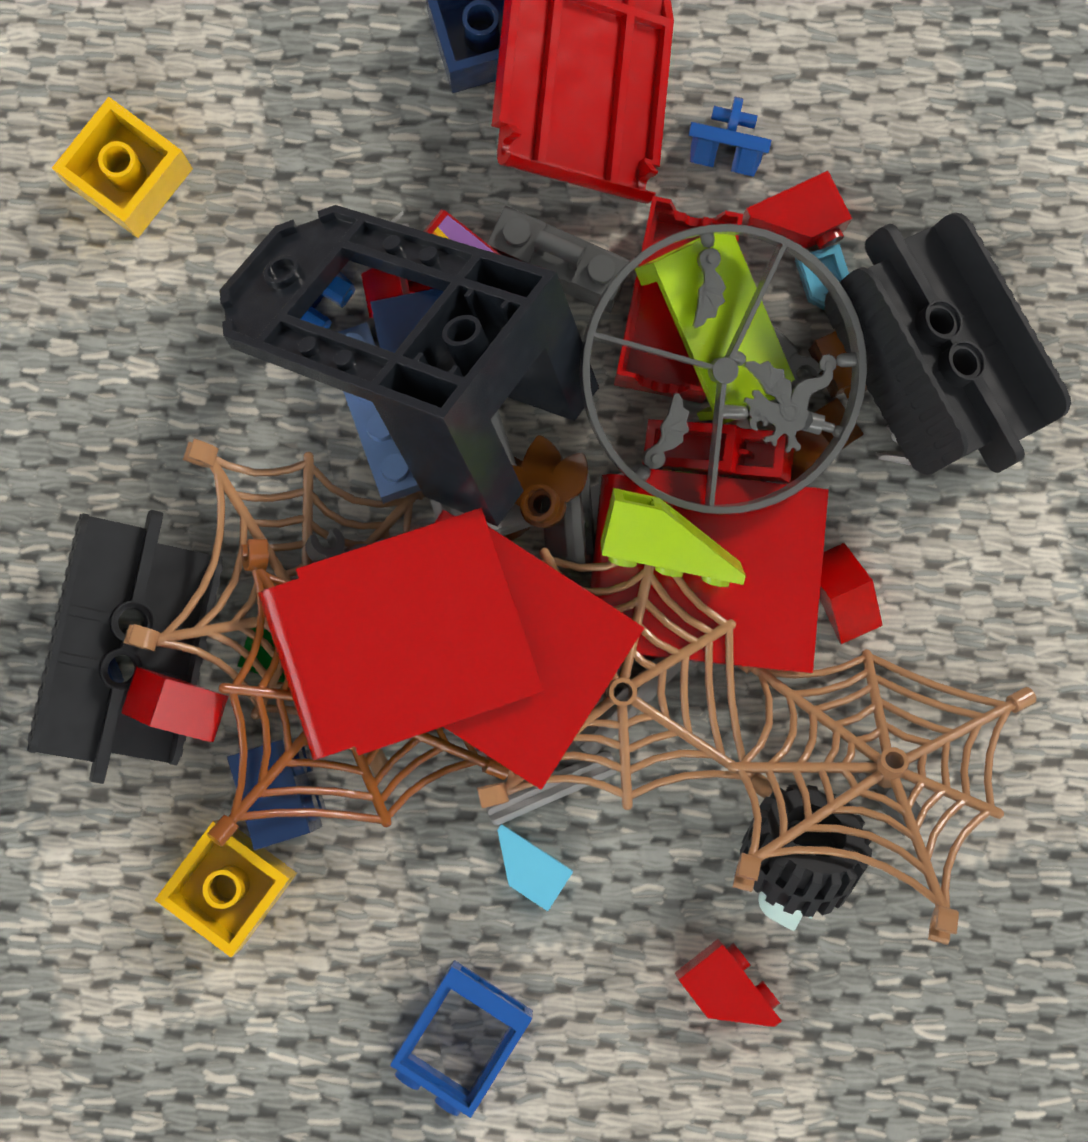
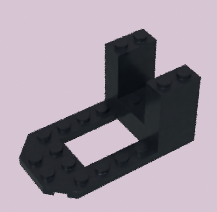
(486, 338)

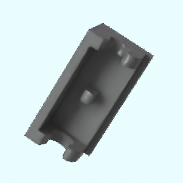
(574, 534)

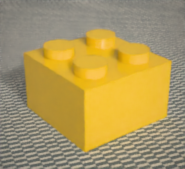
(123, 167)
(226, 889)

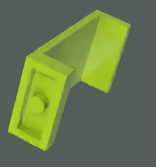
(679, 282)

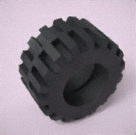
(807, 880)

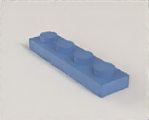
(384, 458)

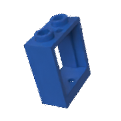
(450, 1094)

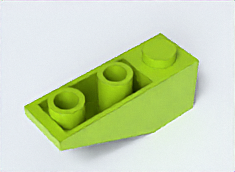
(654, 534)

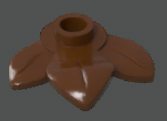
(549, 475)

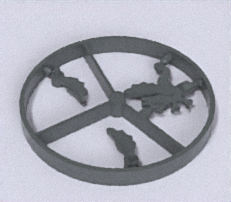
(786, 415)

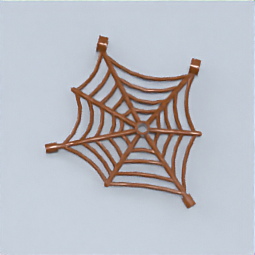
(255, 559)

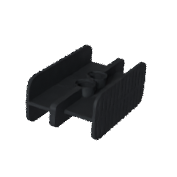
(949, 348)
(107, 573)

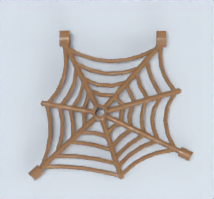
(206, 456)
(886, 772)
(498, 792)

